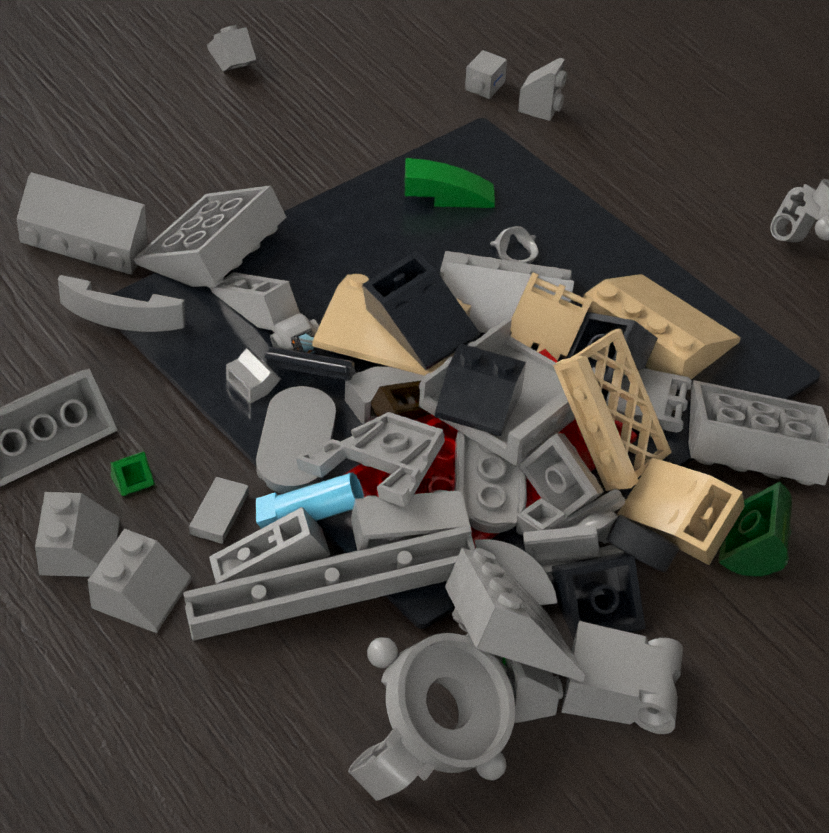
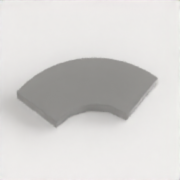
(523, 569)

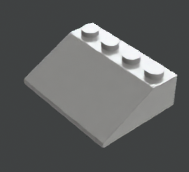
(214, 236)
(758, 433)
(505, 616)

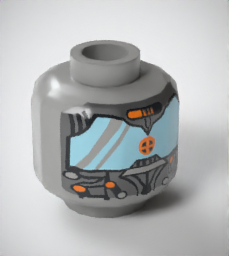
(295, 334)

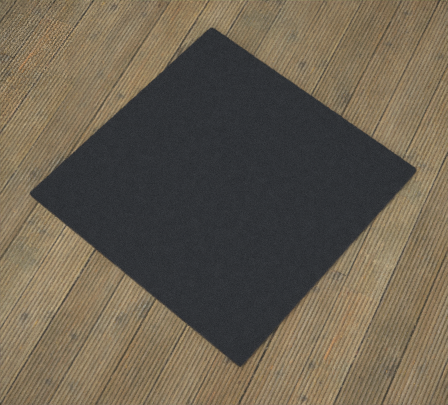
(374, 225)

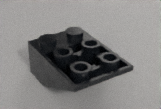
(419, 310)

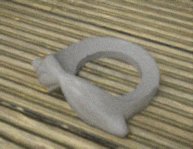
(522, 236)

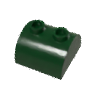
(760, 534)

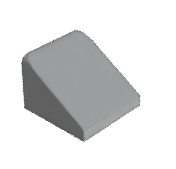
(538, 517)

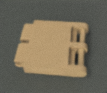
(547, 318)

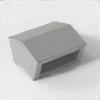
(251, 376)

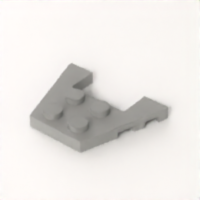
(387, 444)

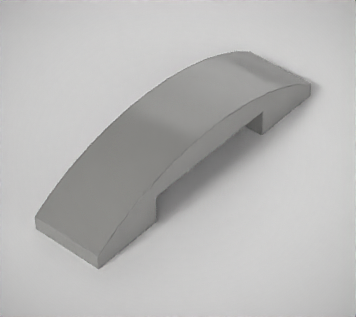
(118, 312)

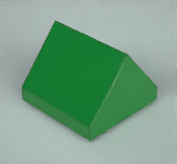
(131, 473)

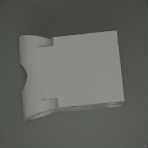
(625, 678)

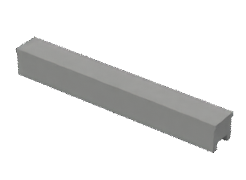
(324, 583)

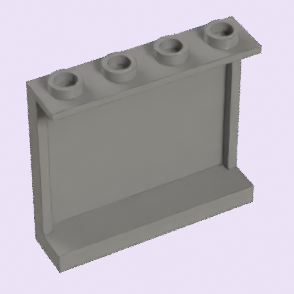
(539, 411)

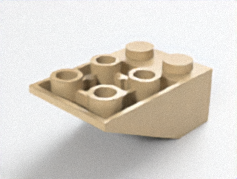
(684, 507)

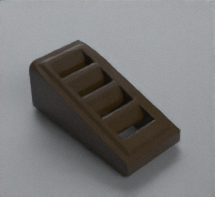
(388, 400)

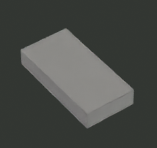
(219, 510)
(562, 544)

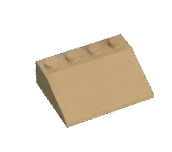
(356, 333)
(685, 336)

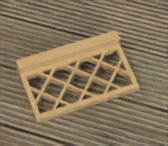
(598, 420)

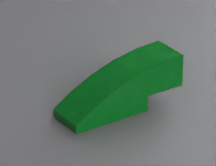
(447, 184)

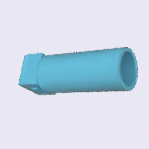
(319, 500)

